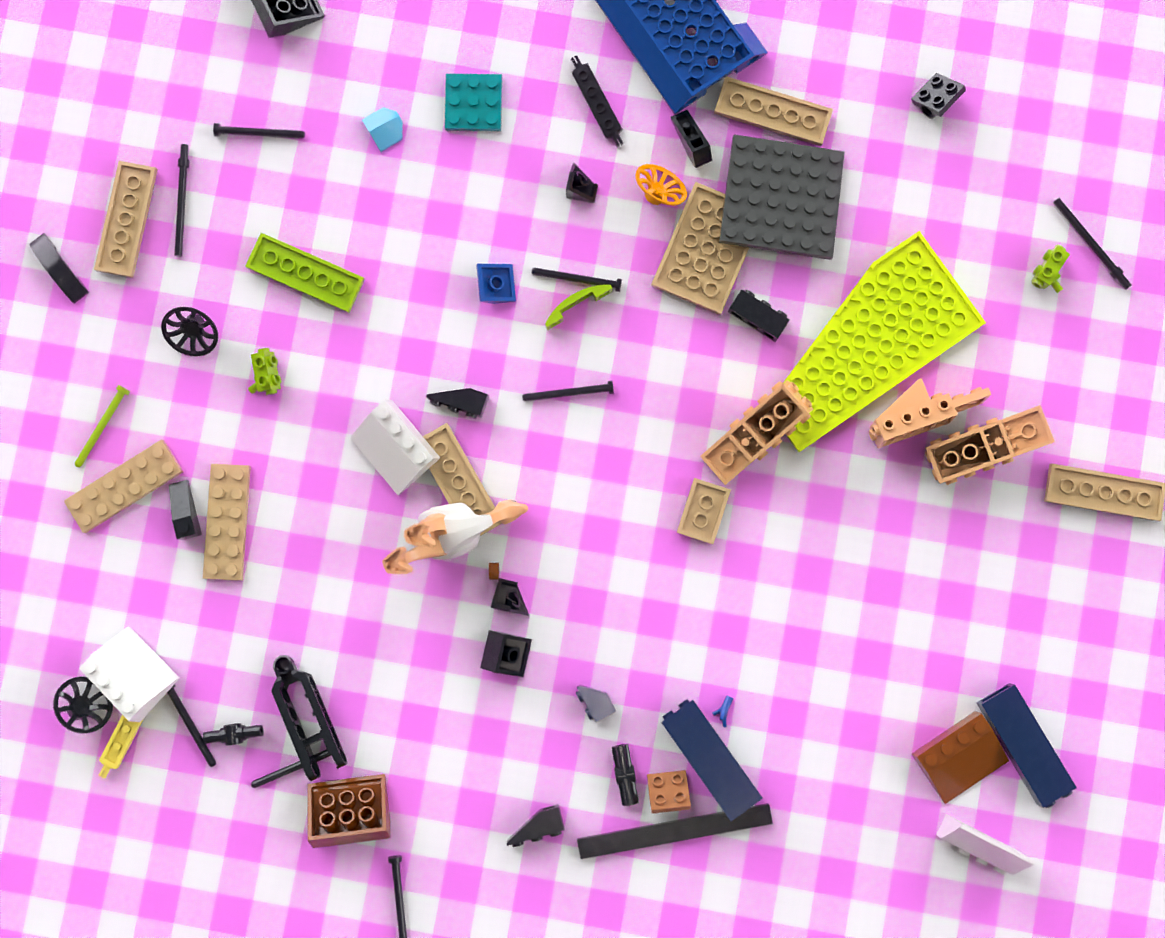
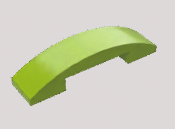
(596, 291)

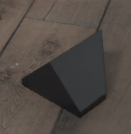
(580, 186)
(508, 598)

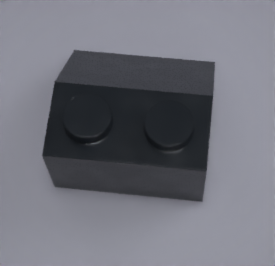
(506, 653)

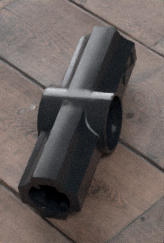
(625, 774)

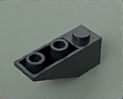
(465, 400)
(542, 823)

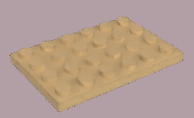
(695, 261)

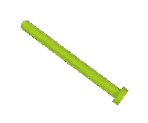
(101, 425)

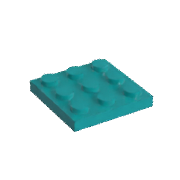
(473, 102)

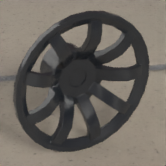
(192, 328)
(80, 706)

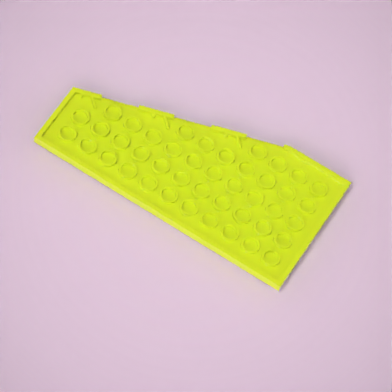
(882, 333)

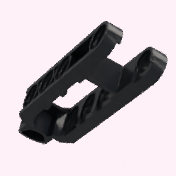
(287, 674)

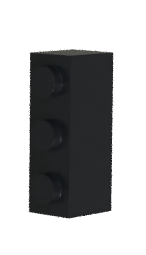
(759, 314)

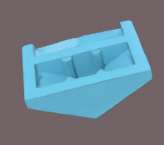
(384, 127)

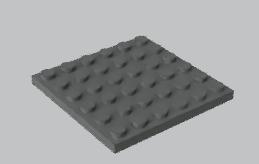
(782, 197)

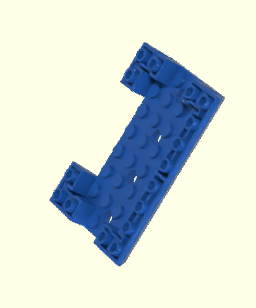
(674, 58)

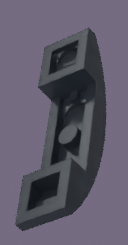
(58, 269)

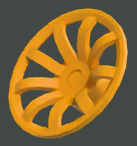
(657, 192)

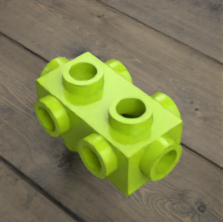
(1048, 272)
(265, 372)

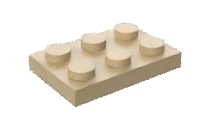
(703, 511)

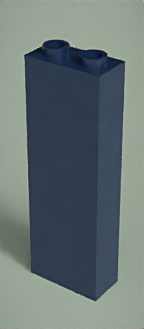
(1026, 746)
(711, 759)

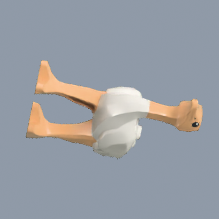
(448, 533)

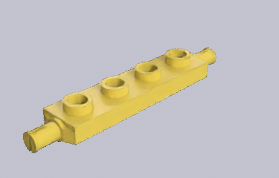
(118, 745)

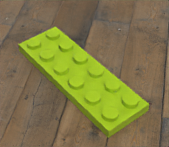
(305, 272)

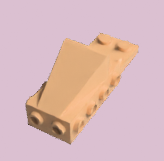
(917, 413)
(758, 431)
(988, 445)

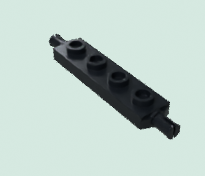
(597, 101)

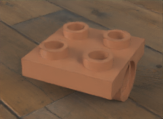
(668, 791)

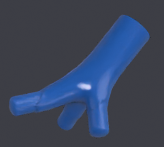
(723, 710)

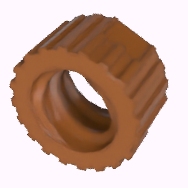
(493, 571)

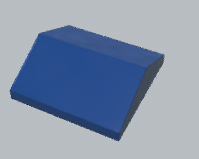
(496, 283)

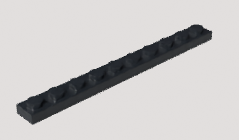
(672, 831)

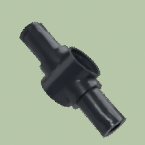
(233, 734)

